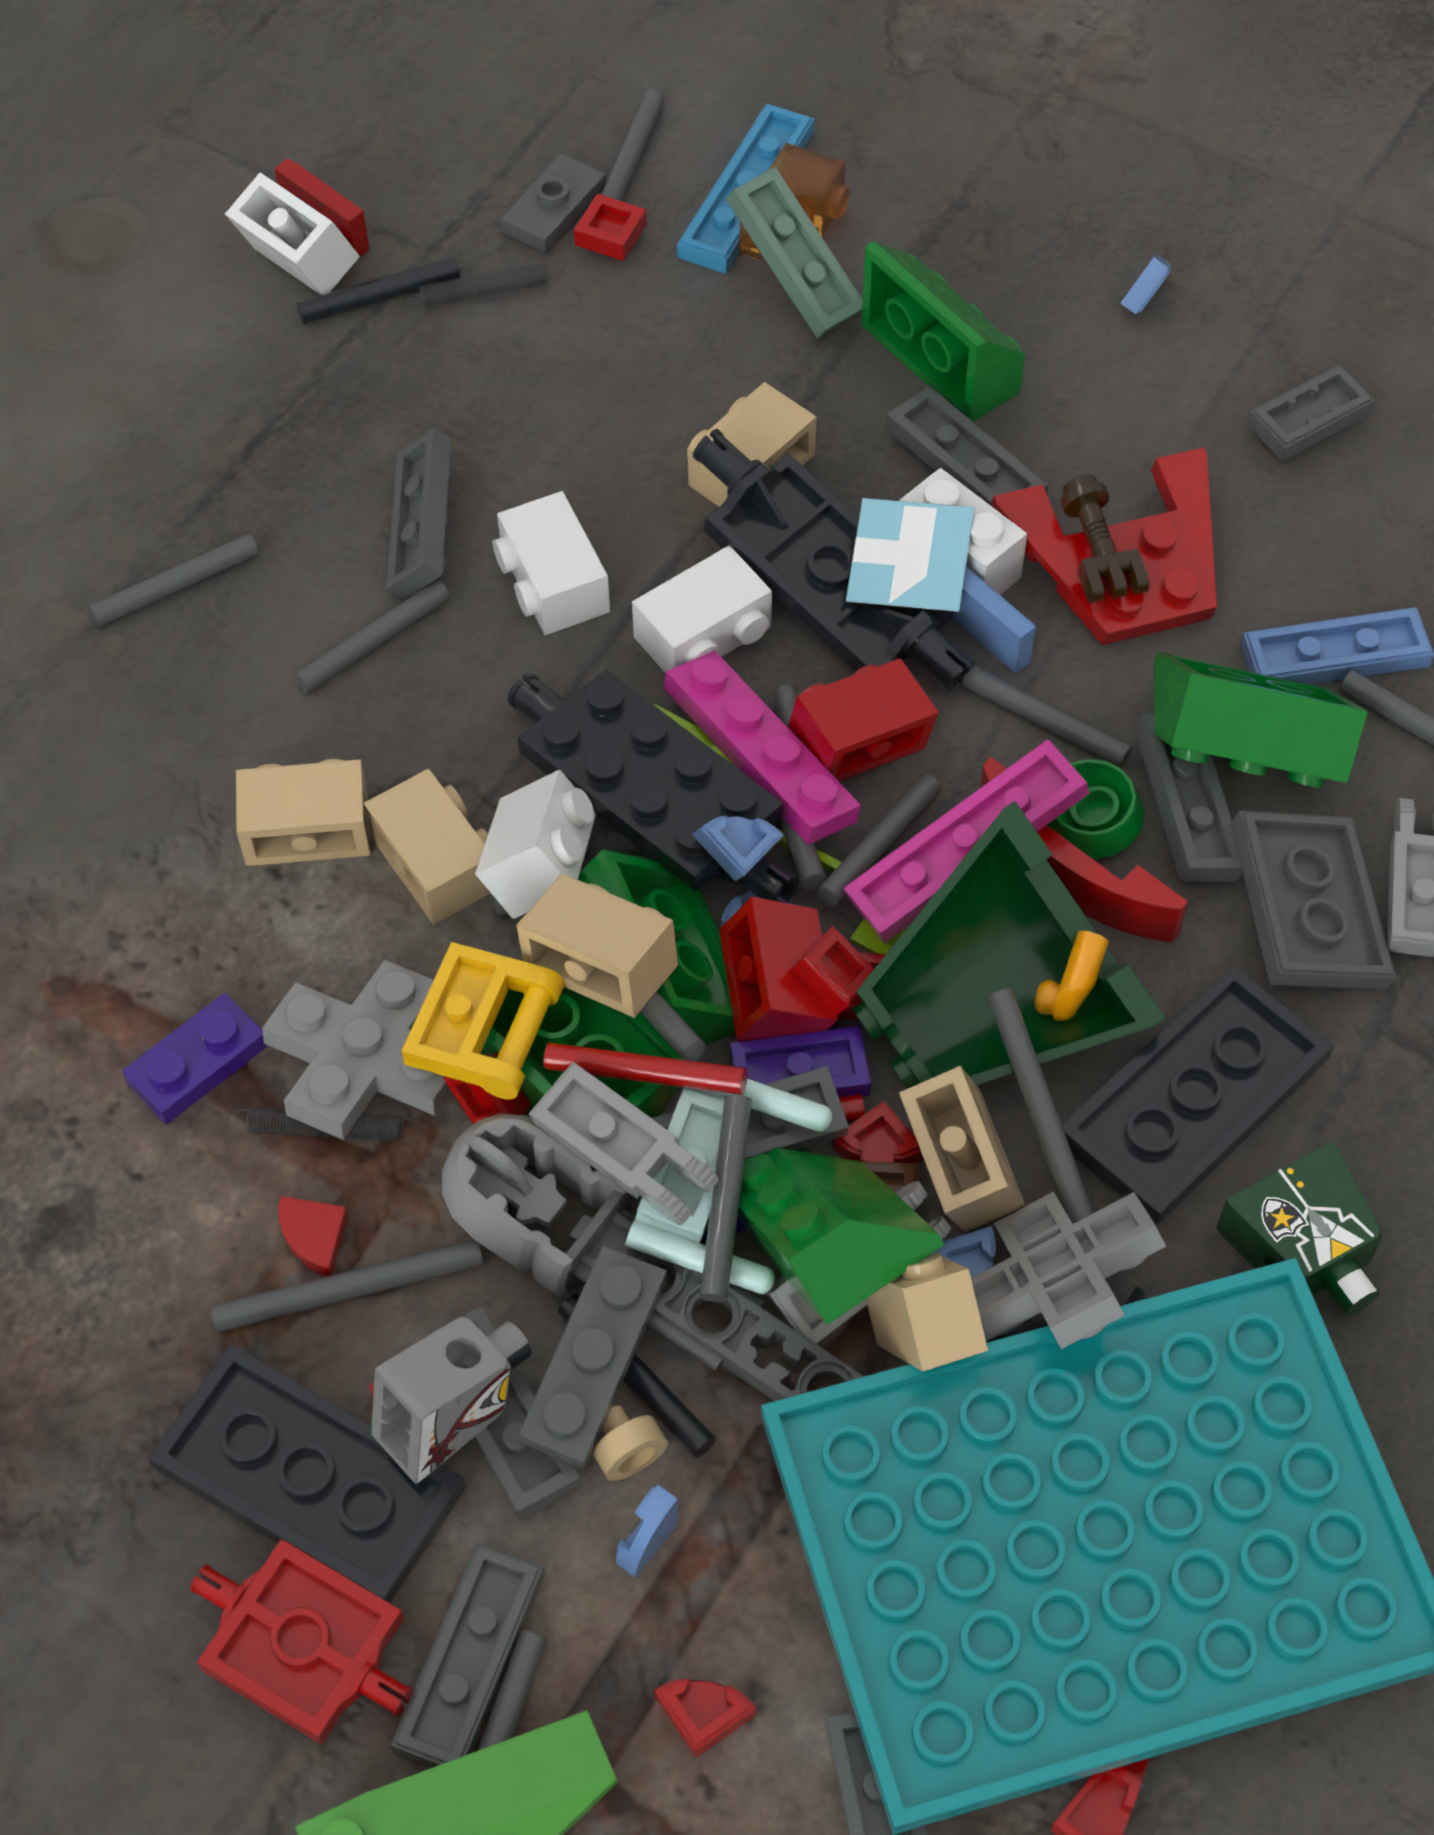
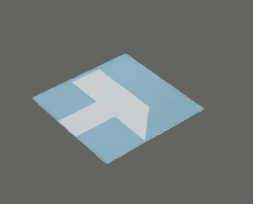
(910, 554)

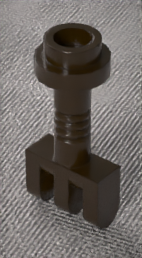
(1085, 499)

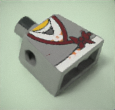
(443, 1392)

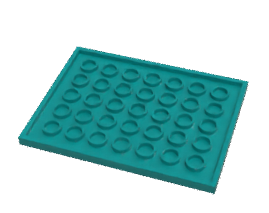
(1101, 1544)

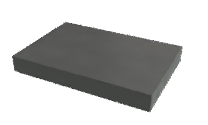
(1312, 901)

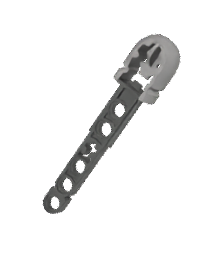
(490, 1170)

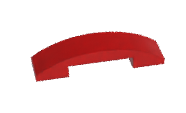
(1132, 905)

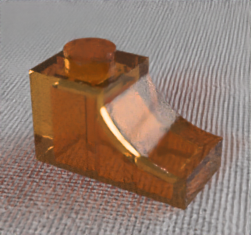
(816, 184)

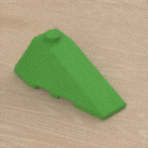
(511, 1788)

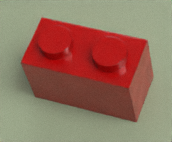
(864, 719)
(758, 952)

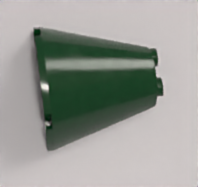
(989, 929)

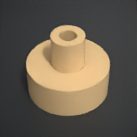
(628, 1444)

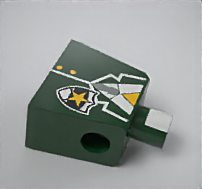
(1311, 1215)

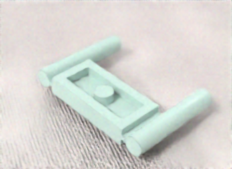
(698, 1131)

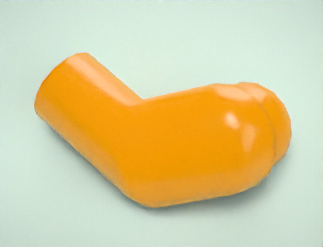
(1078, 979)

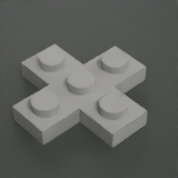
(353, 1049)
(1063, 1267)

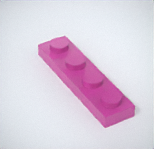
(762, 746)
(906, 879)

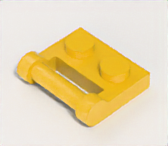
(463, 1010)

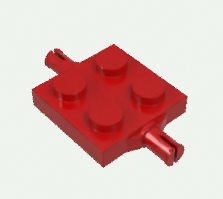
(301, 1641)

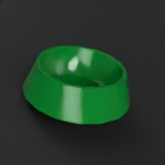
(1107, 816)

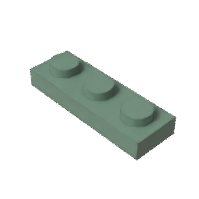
(795, 252)

